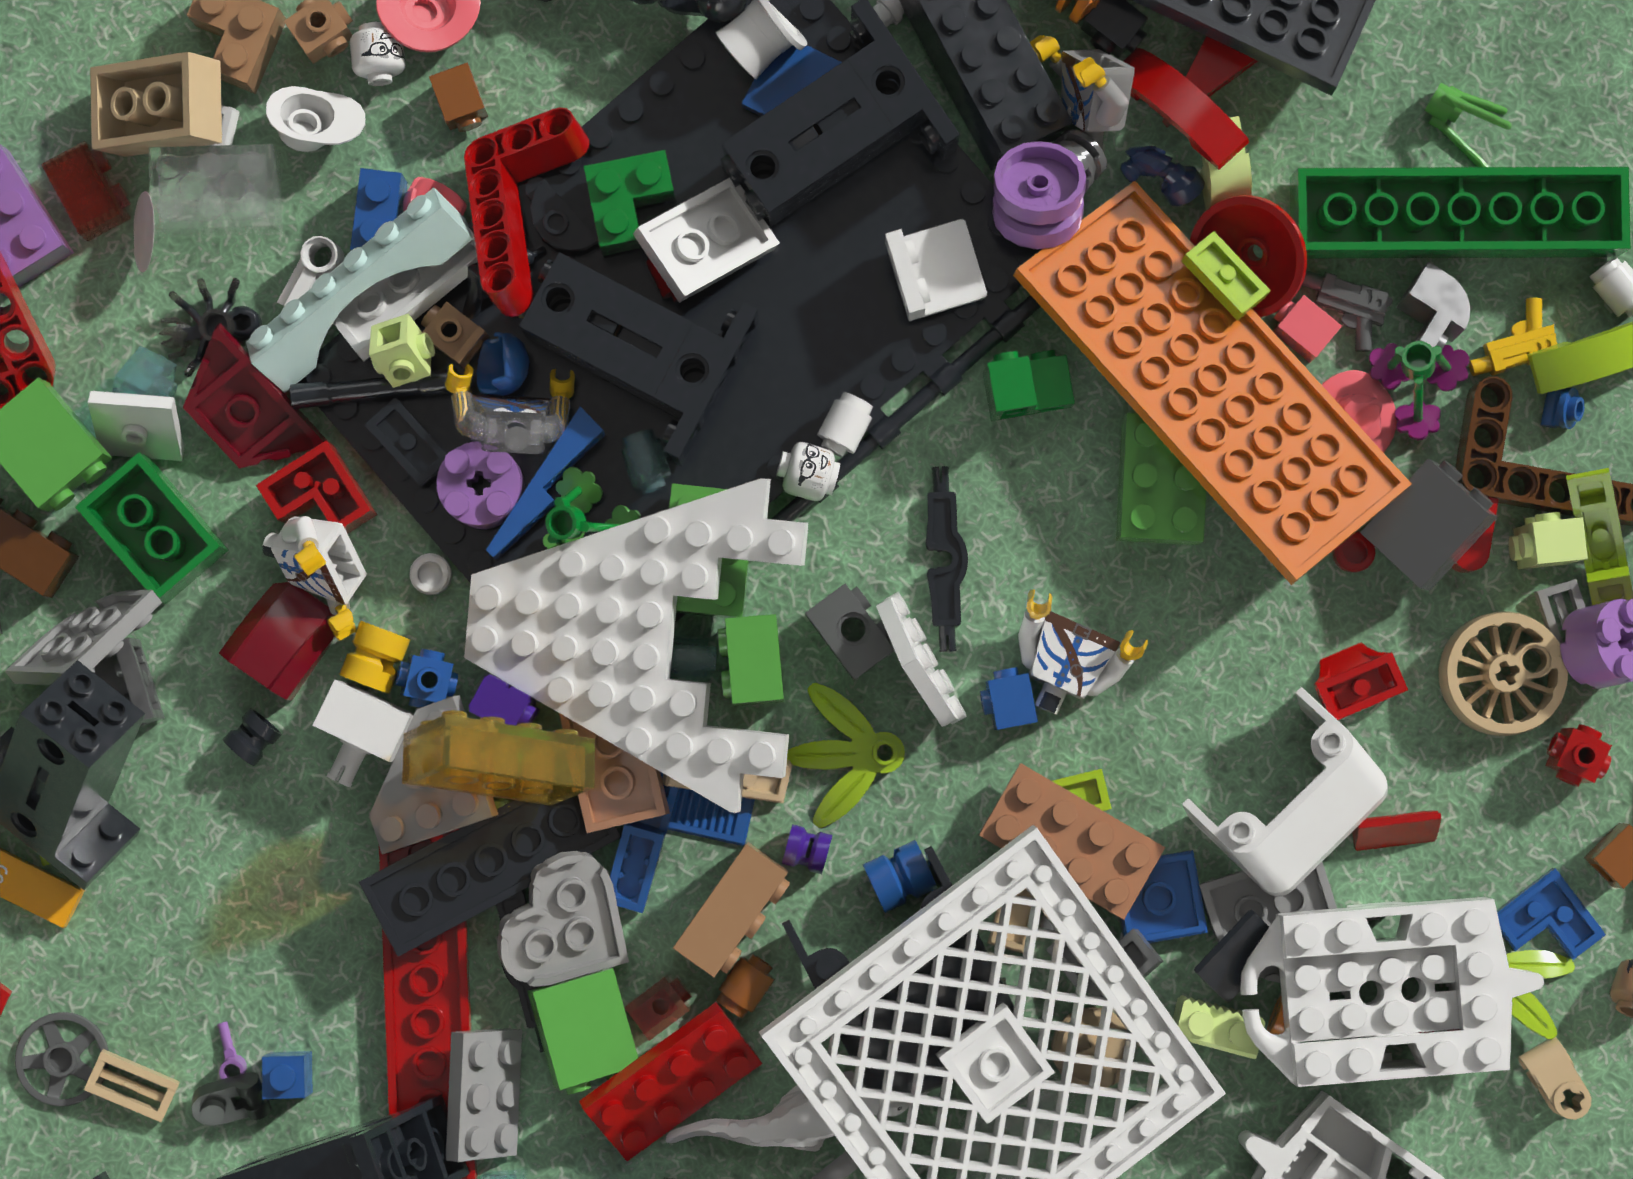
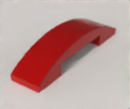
(1185, 108)

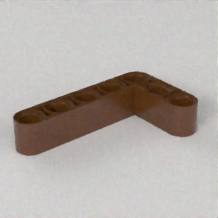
(1498, 472)

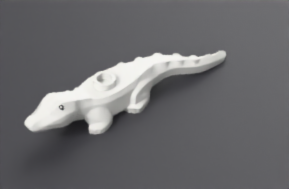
(789, 1124)

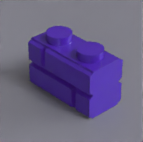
(503, 700)

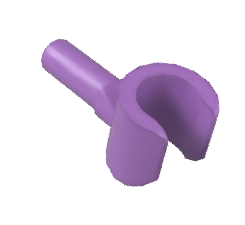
(229, 1052)

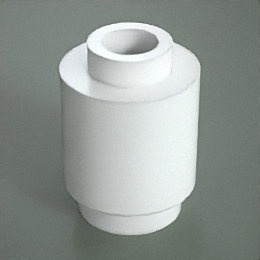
(1615, 285)
(845, 424)

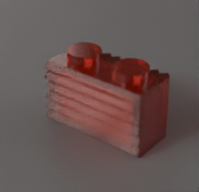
(87, 190)

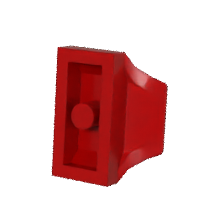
(1357, 680)

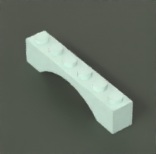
(417, 238)

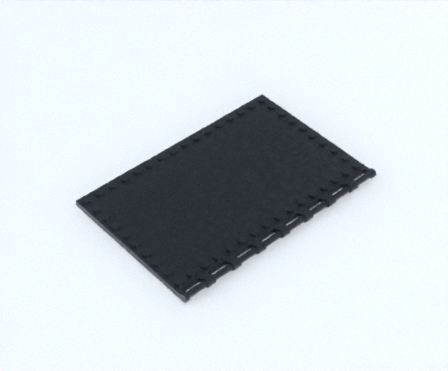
(821, 299)

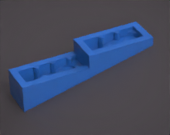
(535, 502)
(639, 856)

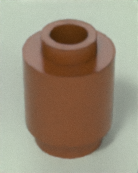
(745, 985)

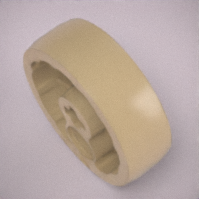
(1551, 663)

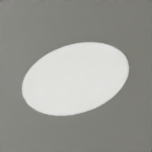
(143, 231)

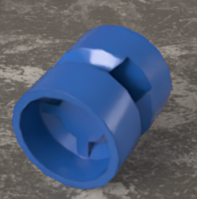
(900, 876)

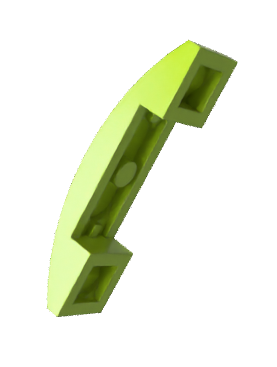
(1583, 360)
(1607, 562)

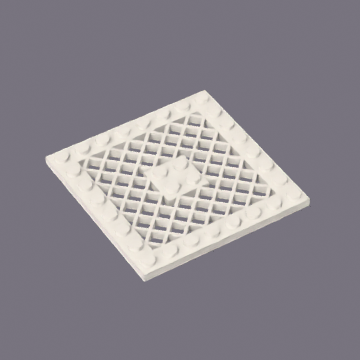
(996, 1057)

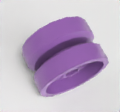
(1038, 195)

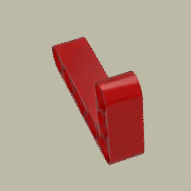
(492, 172)
(19, 356)

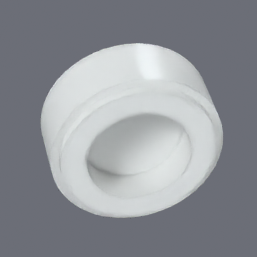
(430, 574)

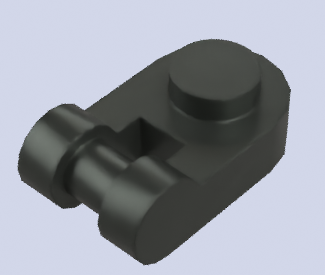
(216, 1102)

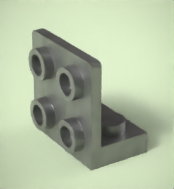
(131, 677)

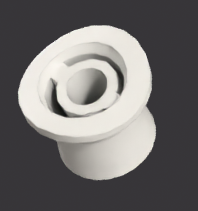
(759, 36)

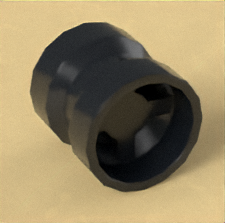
(252, 737)

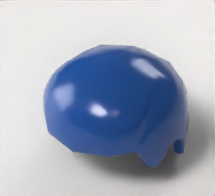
(502, 365)

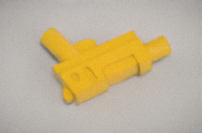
(1513, 350)

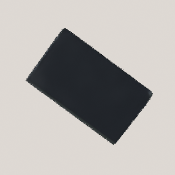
(1224, 963)

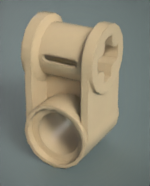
(1552, 1074)

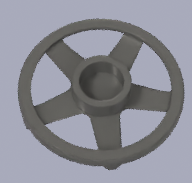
(60, 1058)

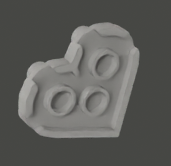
(566, 926)

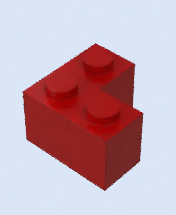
(320, 480)

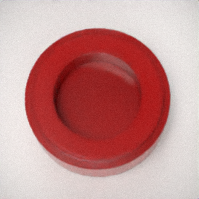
(1354, 553)

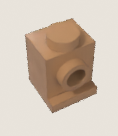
(464, 344)

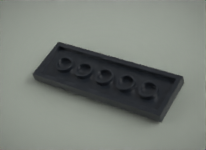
(474, 869)

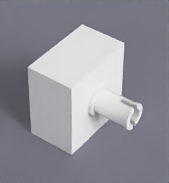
(363, 725)

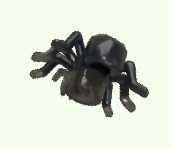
(238, 322)

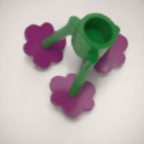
(1418, 362)

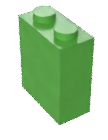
(48, 447)
(583, 1029)

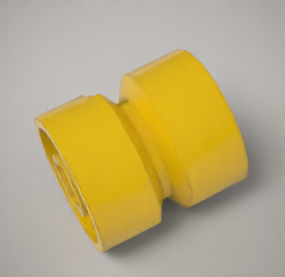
(374, 657)

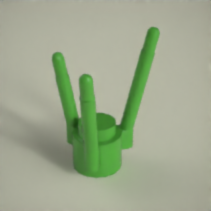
(1449, 103)

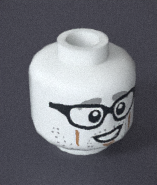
(376, 54)
(808, 471)

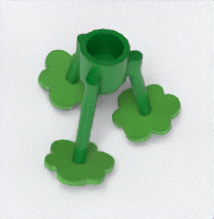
(567, 519)

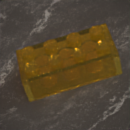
(498, 759)

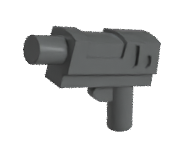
(1357, 303)

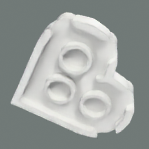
(919, 660)

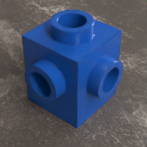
(410, 675)

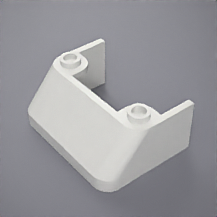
(1314, 821)

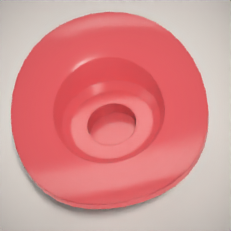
(428, 23)
(1366, 404)

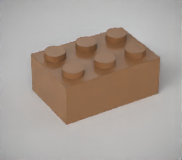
(733, 911)

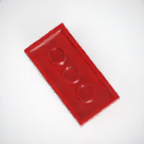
(670, 1082)

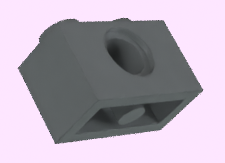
(829, 616)

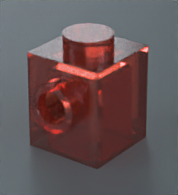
(659, 1006)

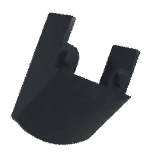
(829, 961)

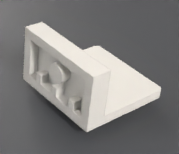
(935, 269)

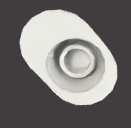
(314, 118)

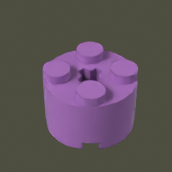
(465, 467)
(1600, 644)

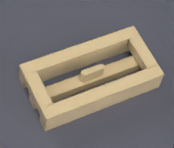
(136, 1069)

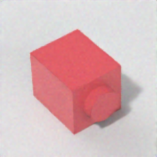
(1305, 327)

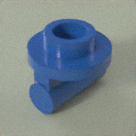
(1562, 408)

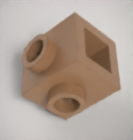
(320, 28)

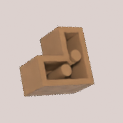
(247, 33)

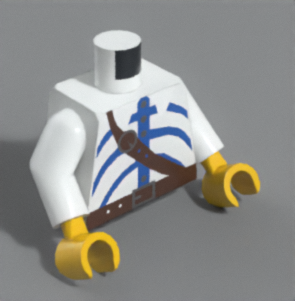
(322, 561)
(1070, 655)

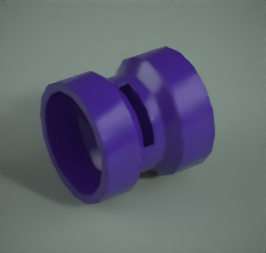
(797, 848)

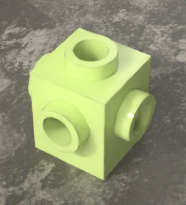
(400, 350)

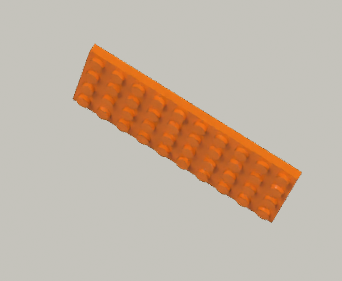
(1213, 386)

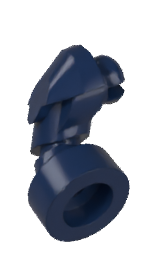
(1179, 183)

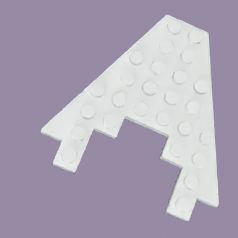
(596, 633)

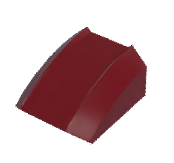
(281, 639)

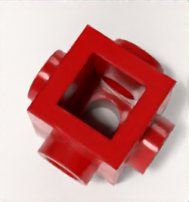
(1564, 758)

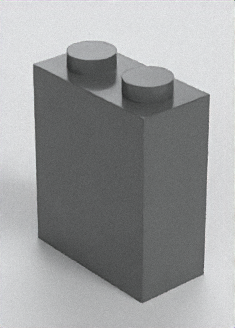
(1430, 523)

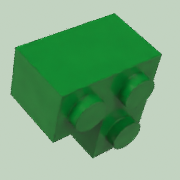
(618, 189)
(1027, 387)

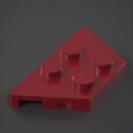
(244, 408)

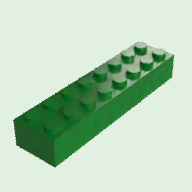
(1462, 212)

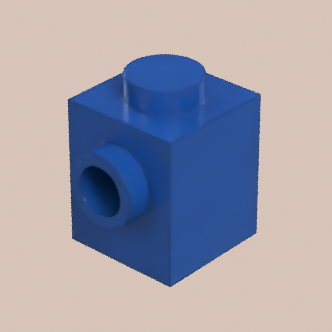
(1009, 699)

